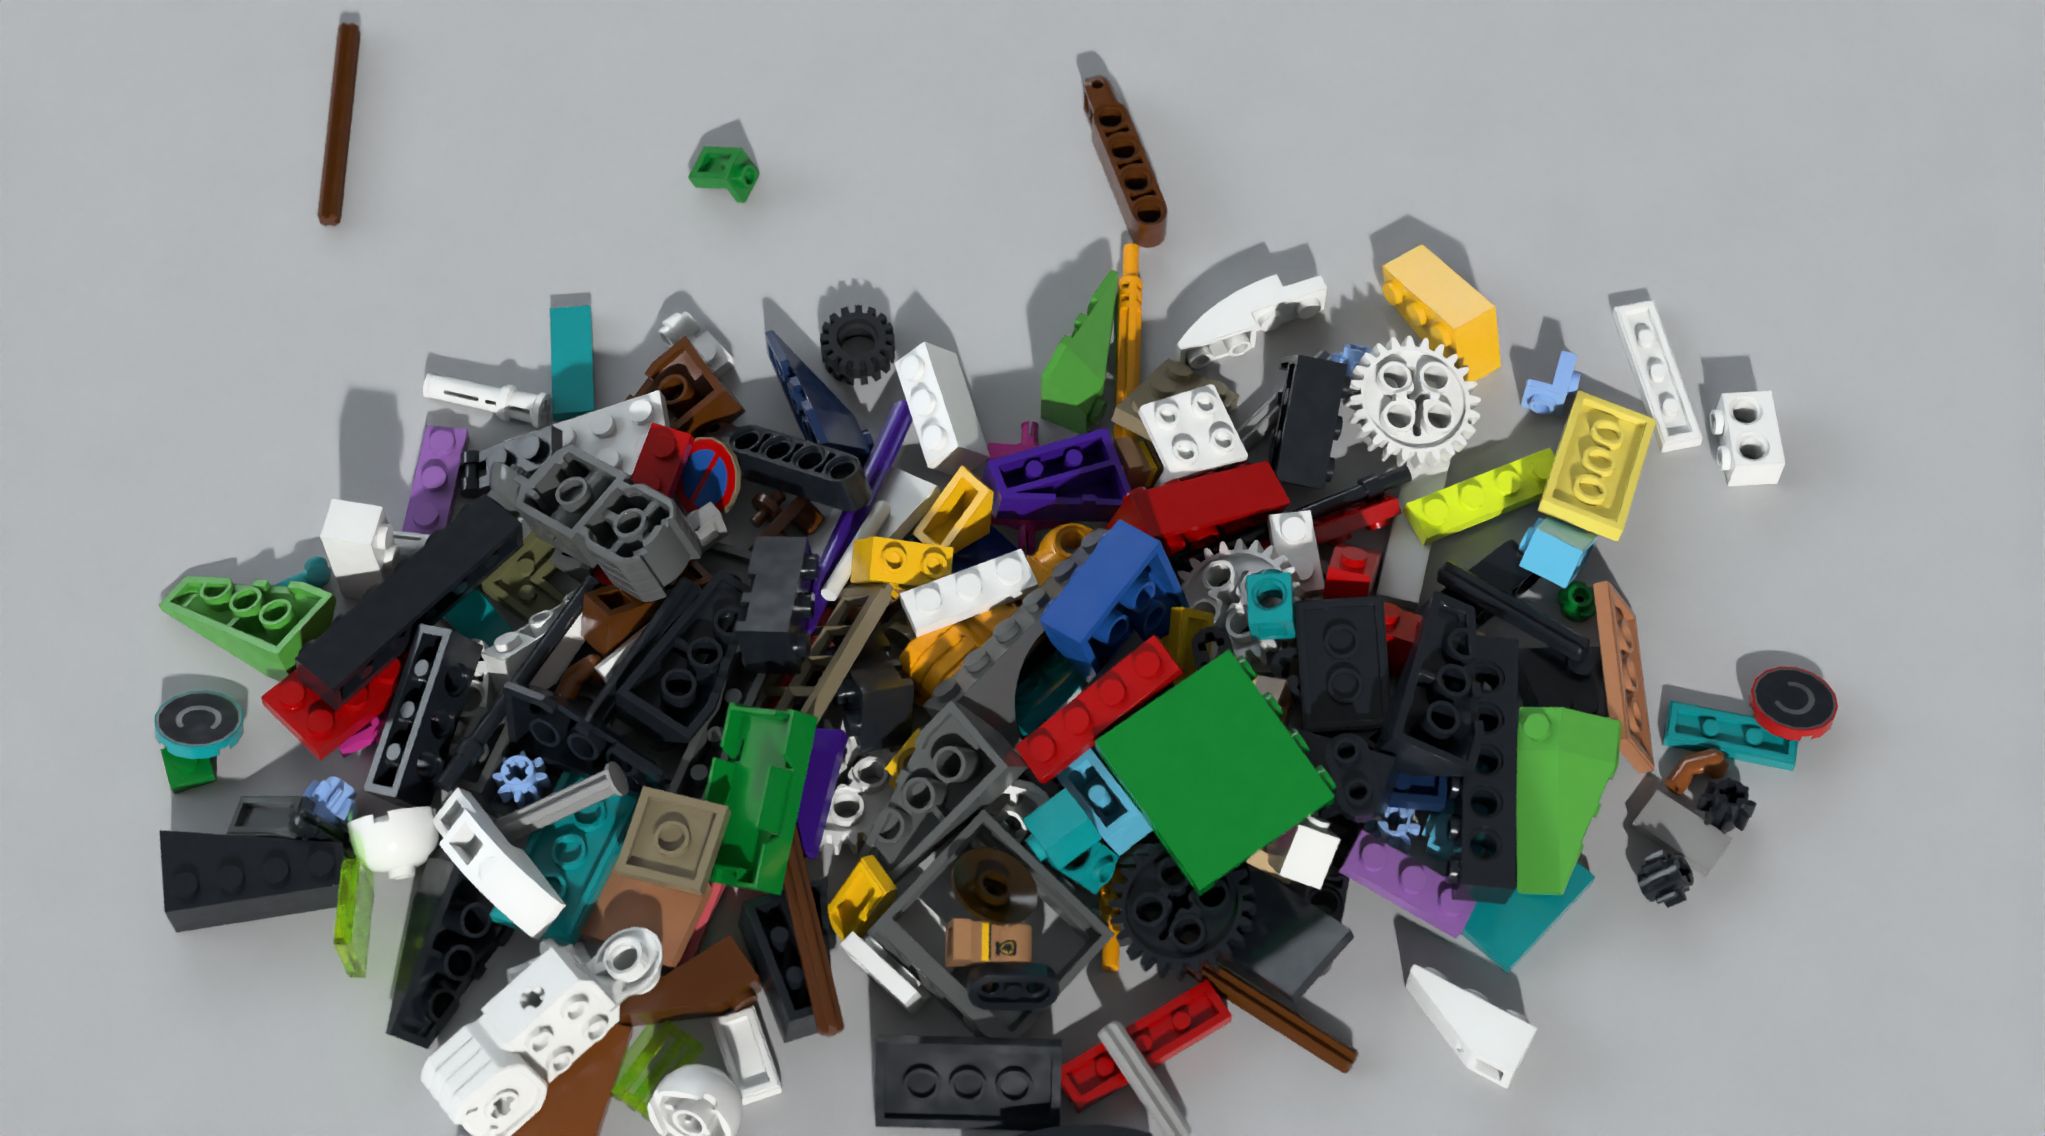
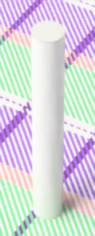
(843, 569)

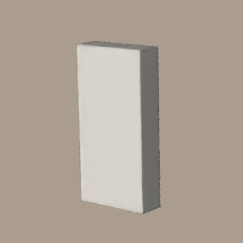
(746, 1054)

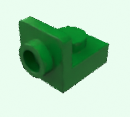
(725, 169)

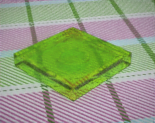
(353, 918)

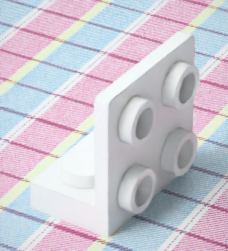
(1192, 434)
(897, 981)

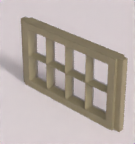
(873, 600)

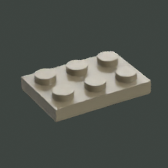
(1166, 381)

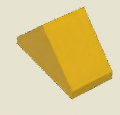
(959, 513)

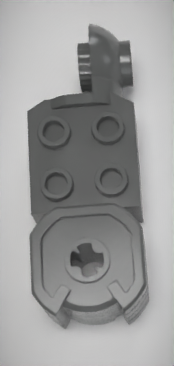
(600, 519)

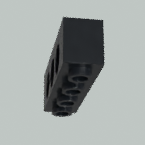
(423, 717)

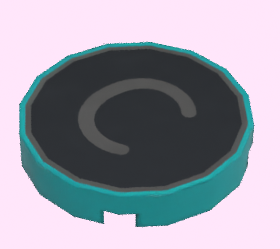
(199, 724)

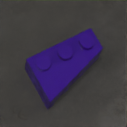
(1059, 481)

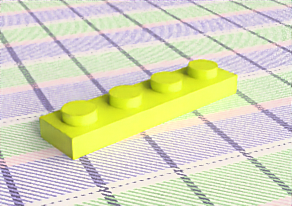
(1480, 497)

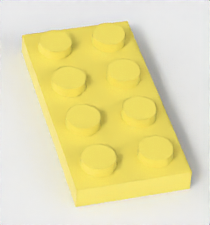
(1597, 466)

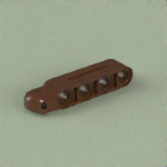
(1133, 172)

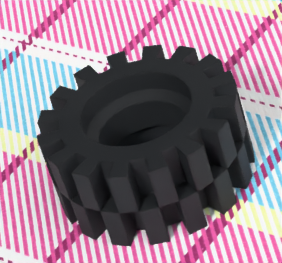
(855, 325)

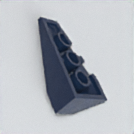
(815, 408)

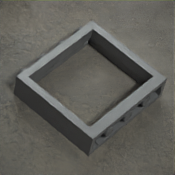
(1054, 891)

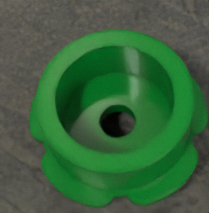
(1573, 610)

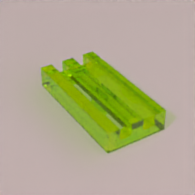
(635, 1101)

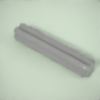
(1143, 1080)

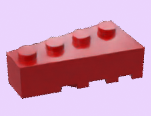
(1205, 507)

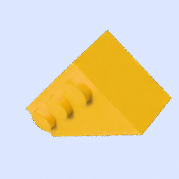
(1444, 310)

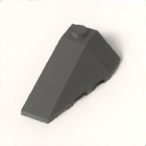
(947, 783)

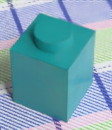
(1060, 830)

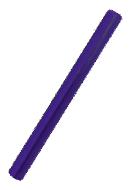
(848, 524)

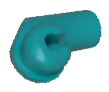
(315, 573)

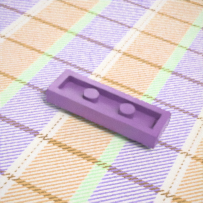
(436, 480)
(1406, 883)

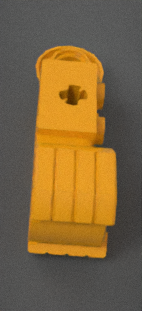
(942, 652)

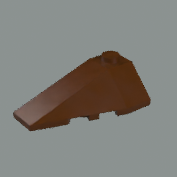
(691, 390)

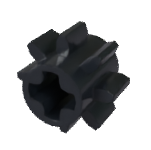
(1726, 805)
(1665, 878)

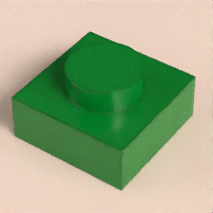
(187, 773)

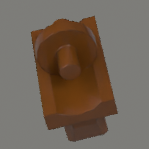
(799, 512)

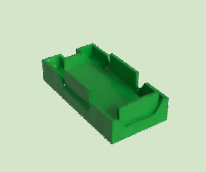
(763, 791)

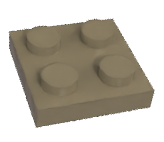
(673, 841)

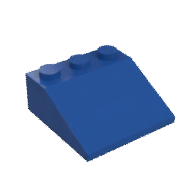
(1116, 591)

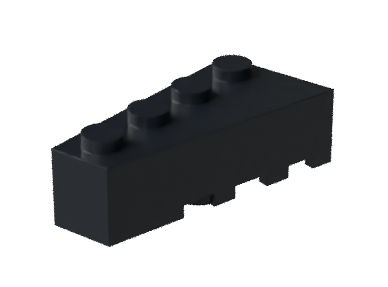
(245, 878)

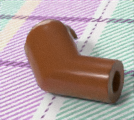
(577, 674)
(1692, 764)

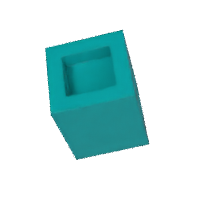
(1276, 621)
(1094, 872)

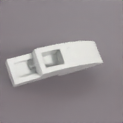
(1234, 321)
(495, 866)

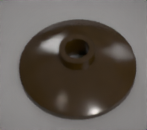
(994, 886)

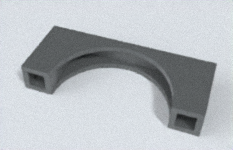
(991, 672)

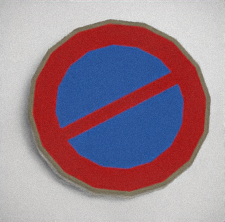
(709, 475)

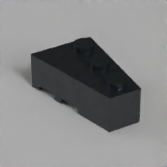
(1556, 680)
(875, 696)
(776, 958)

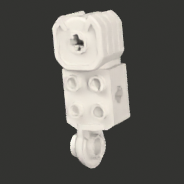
(536, 1029)

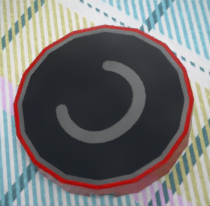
(1793, 703)

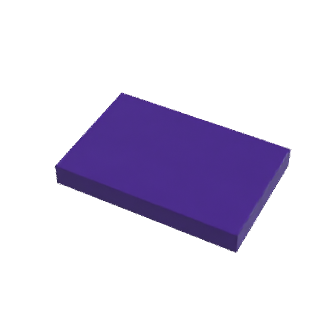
(819, 788)

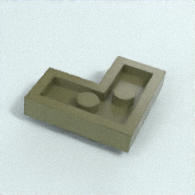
(523, 578)

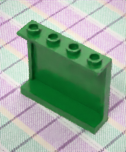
(1215, 770)

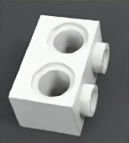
(1756, 438)

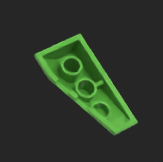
(1078, 368)
(254, 621)
(1560, 780)

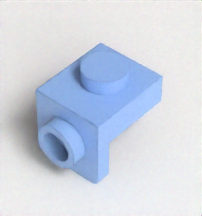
(1550, 398)

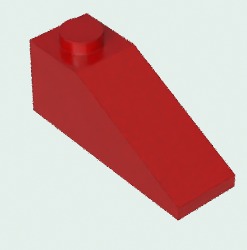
(1351, 572)

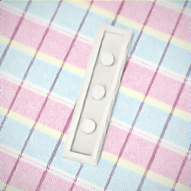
(1657, 376)

